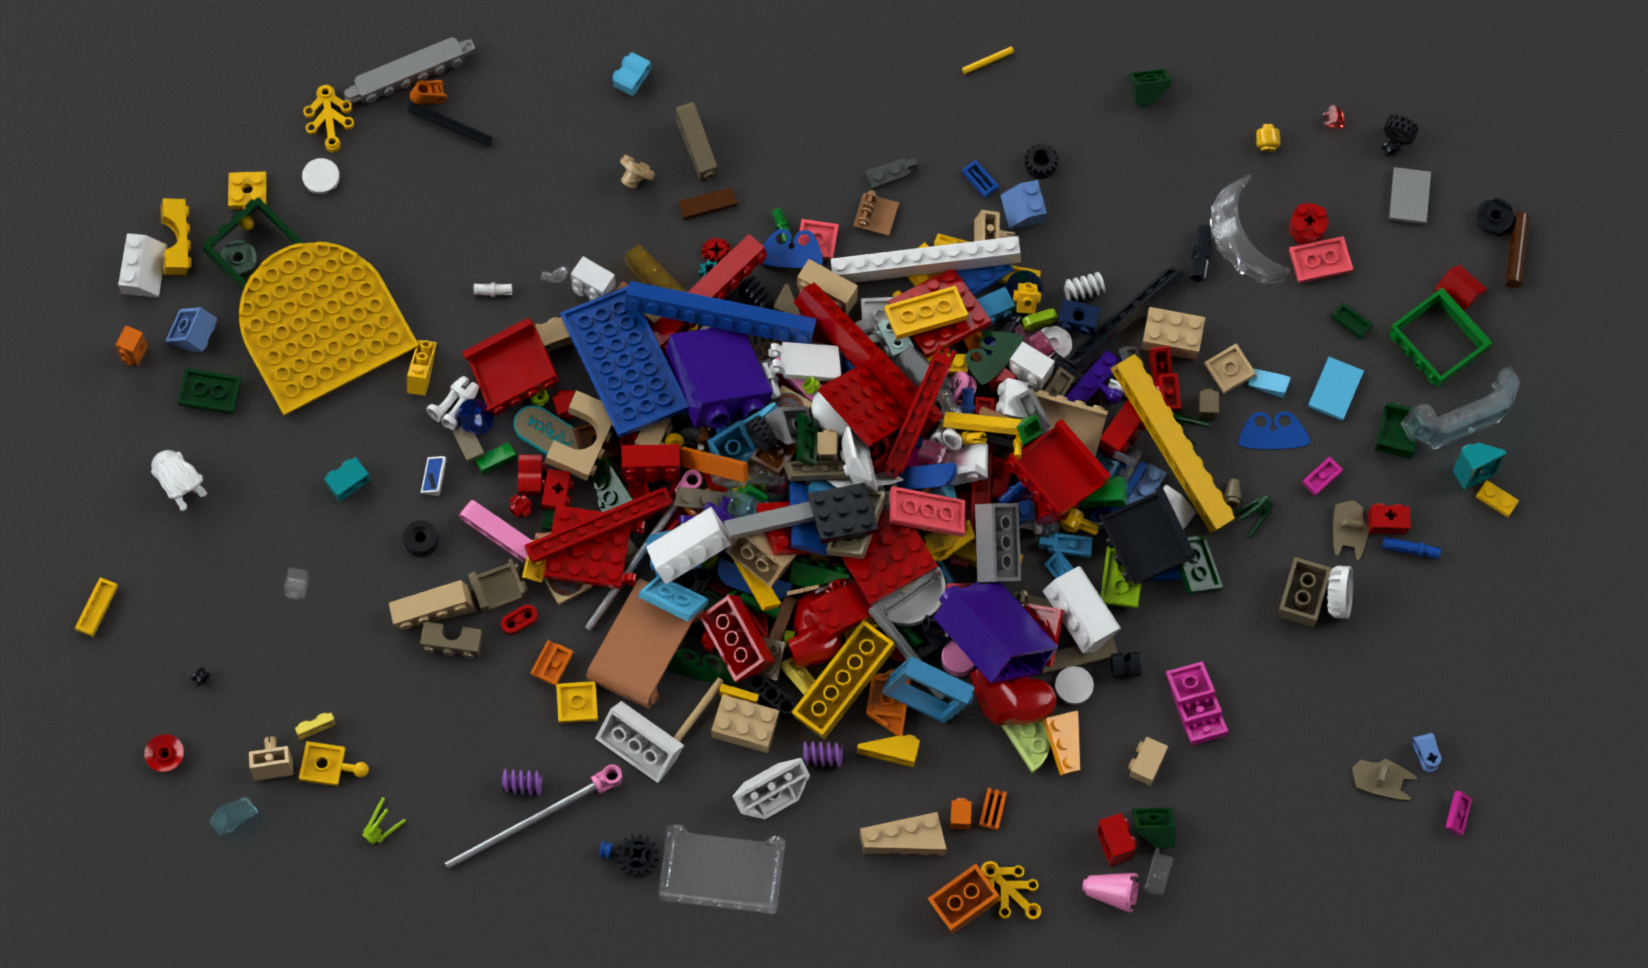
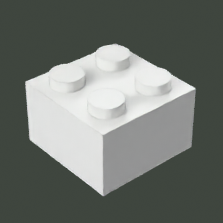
(592, 280)
(1031, 366)

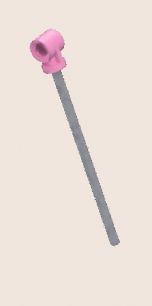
(642, 551)
(600, 783)

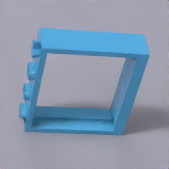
(934, 679)

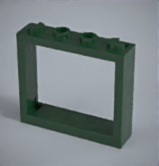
(236, 219)

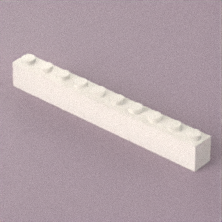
(928, 260)

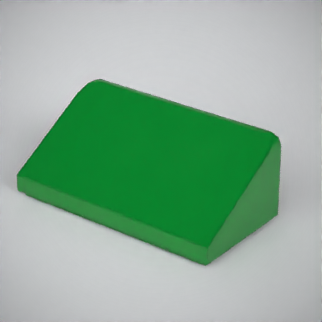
(496, 458)

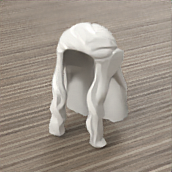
(176, 476)

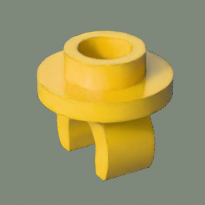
(674, 438)

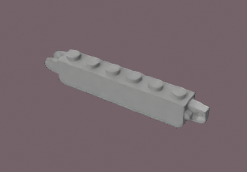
(409, 70)

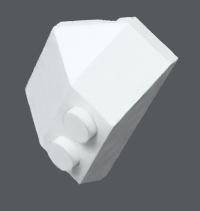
(857, 460)
(772, 789)

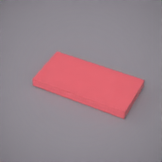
(927, 511)

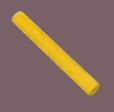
(985, 61)

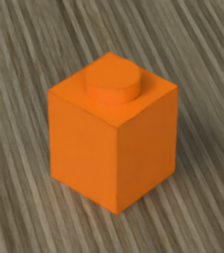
(960, 814)

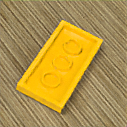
(926, 312)

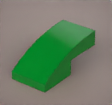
(753, 492)

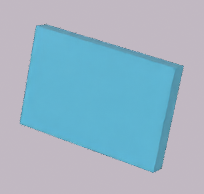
(1335, 388)
(673, 598)

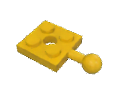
(238, 199)
(331, 773)

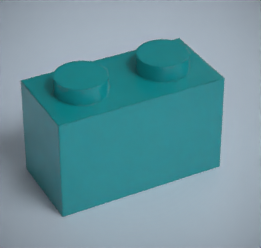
(347, 479)

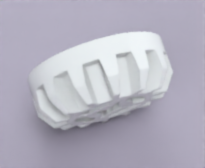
(1340, 592)

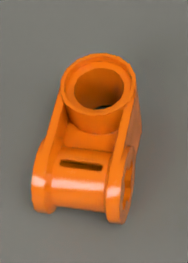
(428, 92)

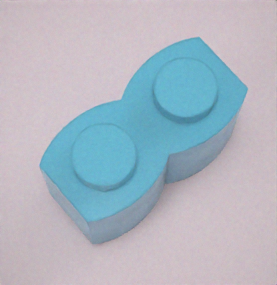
(631, 74)

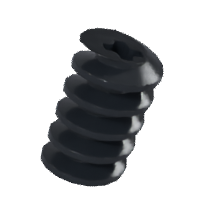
(754, 295)

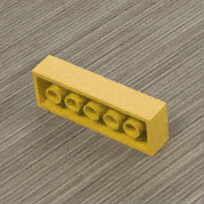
(843, 679)

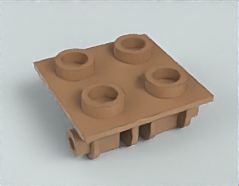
(875, 213)

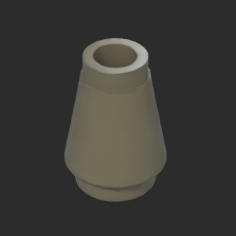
(1233, 494)

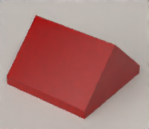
(1461, 287)

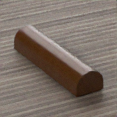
(1517, 250)

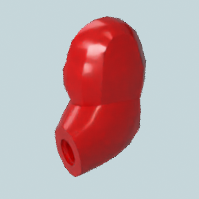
(809, 644)
(1013, 701)

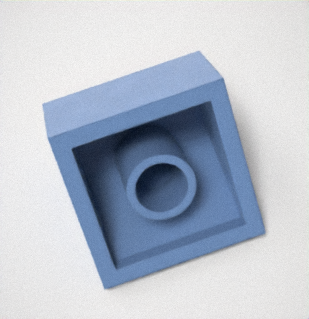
(1024, 205)
(191, 329)

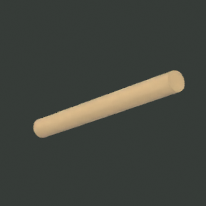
(698, 710)

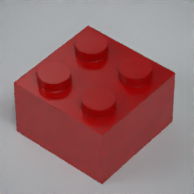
(1115, 839)

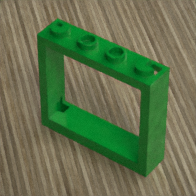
(1459, 317)

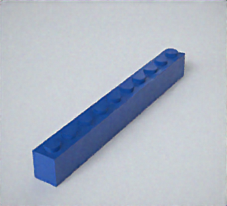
(719, 313)

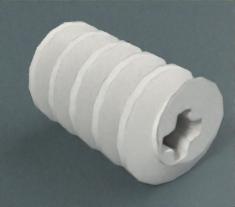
(1084, 286)

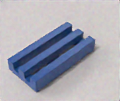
(977, 186)

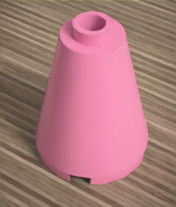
(1113, 889)

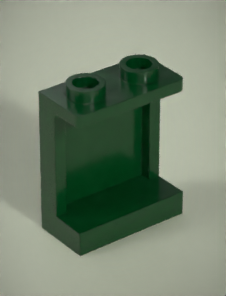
(1391, 434)

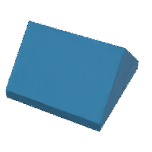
(732, 443)

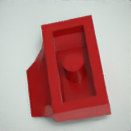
(1169, 387)

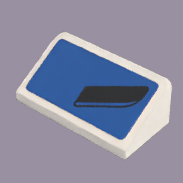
(434, 476)

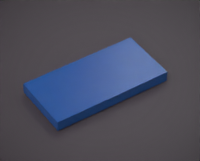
(804, 535)

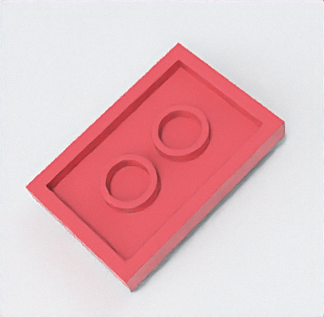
(1320, 259)

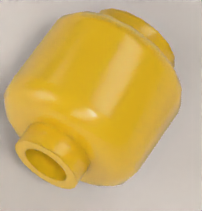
(1268, 138)

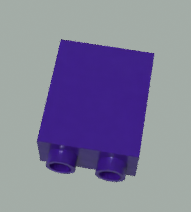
(717, 376)
(994, 631)

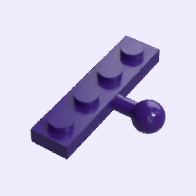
(1095, 380)

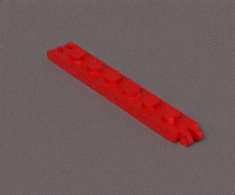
(919, 411)

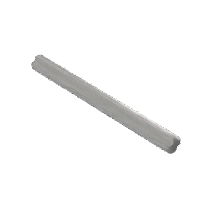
(895, 636)

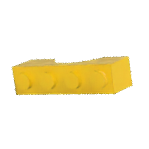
(174, 216)

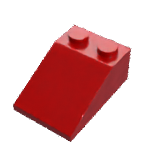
(839, 610)

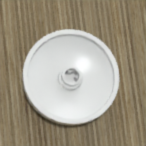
(922, 604)

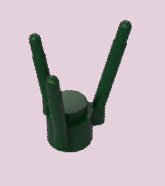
(1192, 420)
(1261, 506)

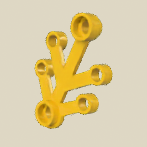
(328, 114)
(1008, 888)

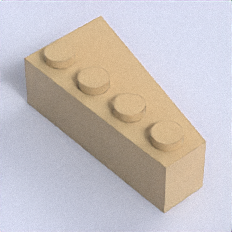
(433, 605)
(905, 836)

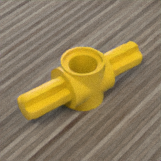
(1076, 521)

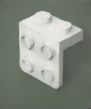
(971, 463)

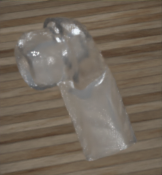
(556, 276)

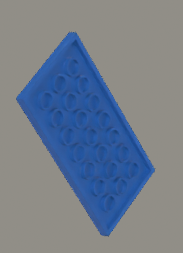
(624, 363)

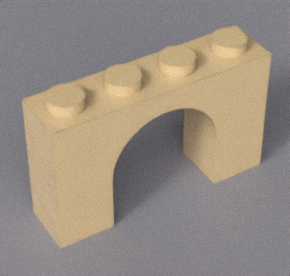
(582, 462)

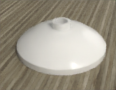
(827, 416)

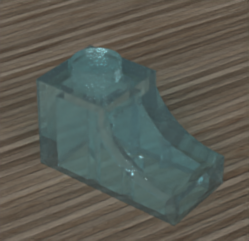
(232, 815)

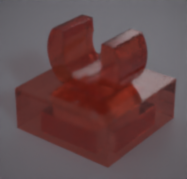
(1336, 117)

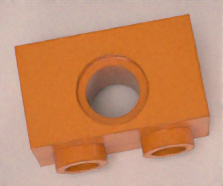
(131, 346)

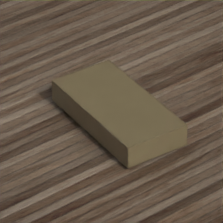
(468, 444)

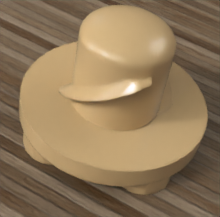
(635, 172)

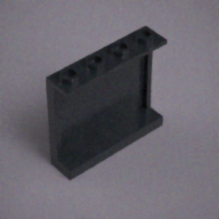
(1146, 537)

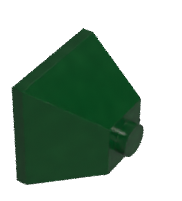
(1149, 85)
(1155, 826)

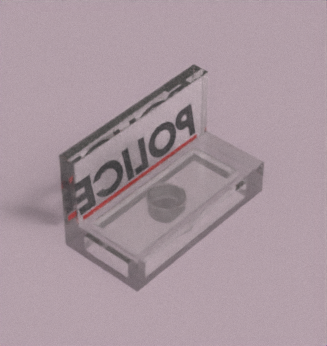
(1158, 873)

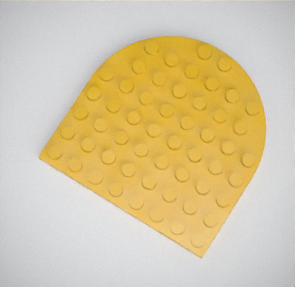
(319, 322)

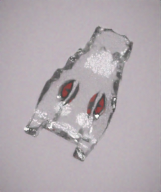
(756, 476)

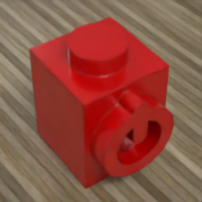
(562, 402)

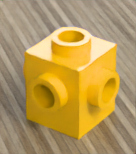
(1026, 298)

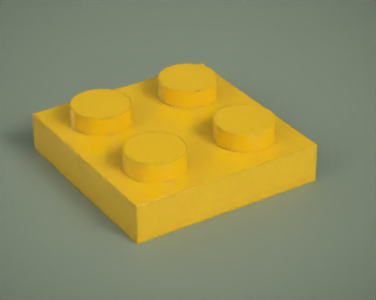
(577, 702)

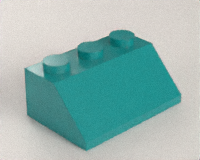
(1477, 464)

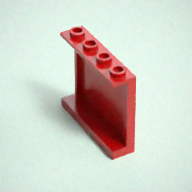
(511, 366)
(1059, 470)

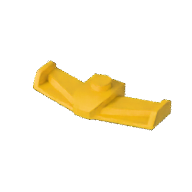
(943, 546)

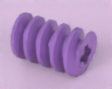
(822, 754)
(522, 782)

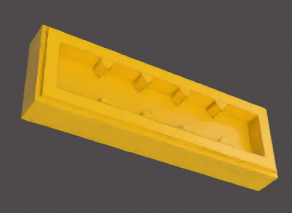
(96, 607)

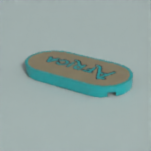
(541, 428)

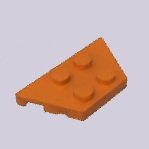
(884, 709)

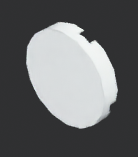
(320, 176)
(1059, 339)
(1074, 685)

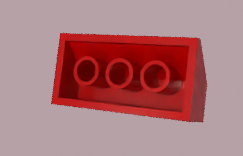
(737, 638)

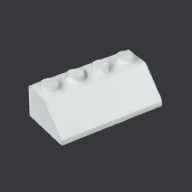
(688, 545)
(1083, 608)
(639, 741)

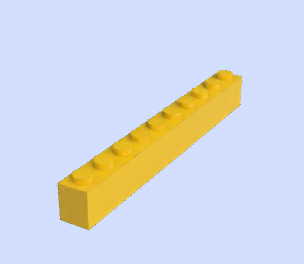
(1173, 443)

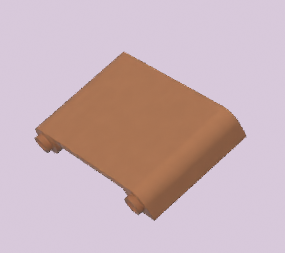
(638, 649)

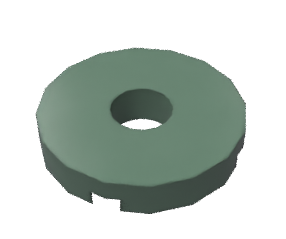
(241, 248)

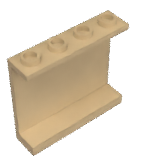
(1083, 420)

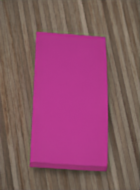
(1197, 703)

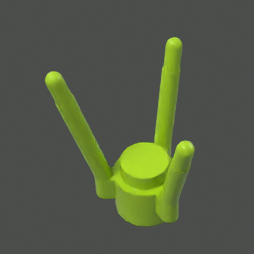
(372, 832)

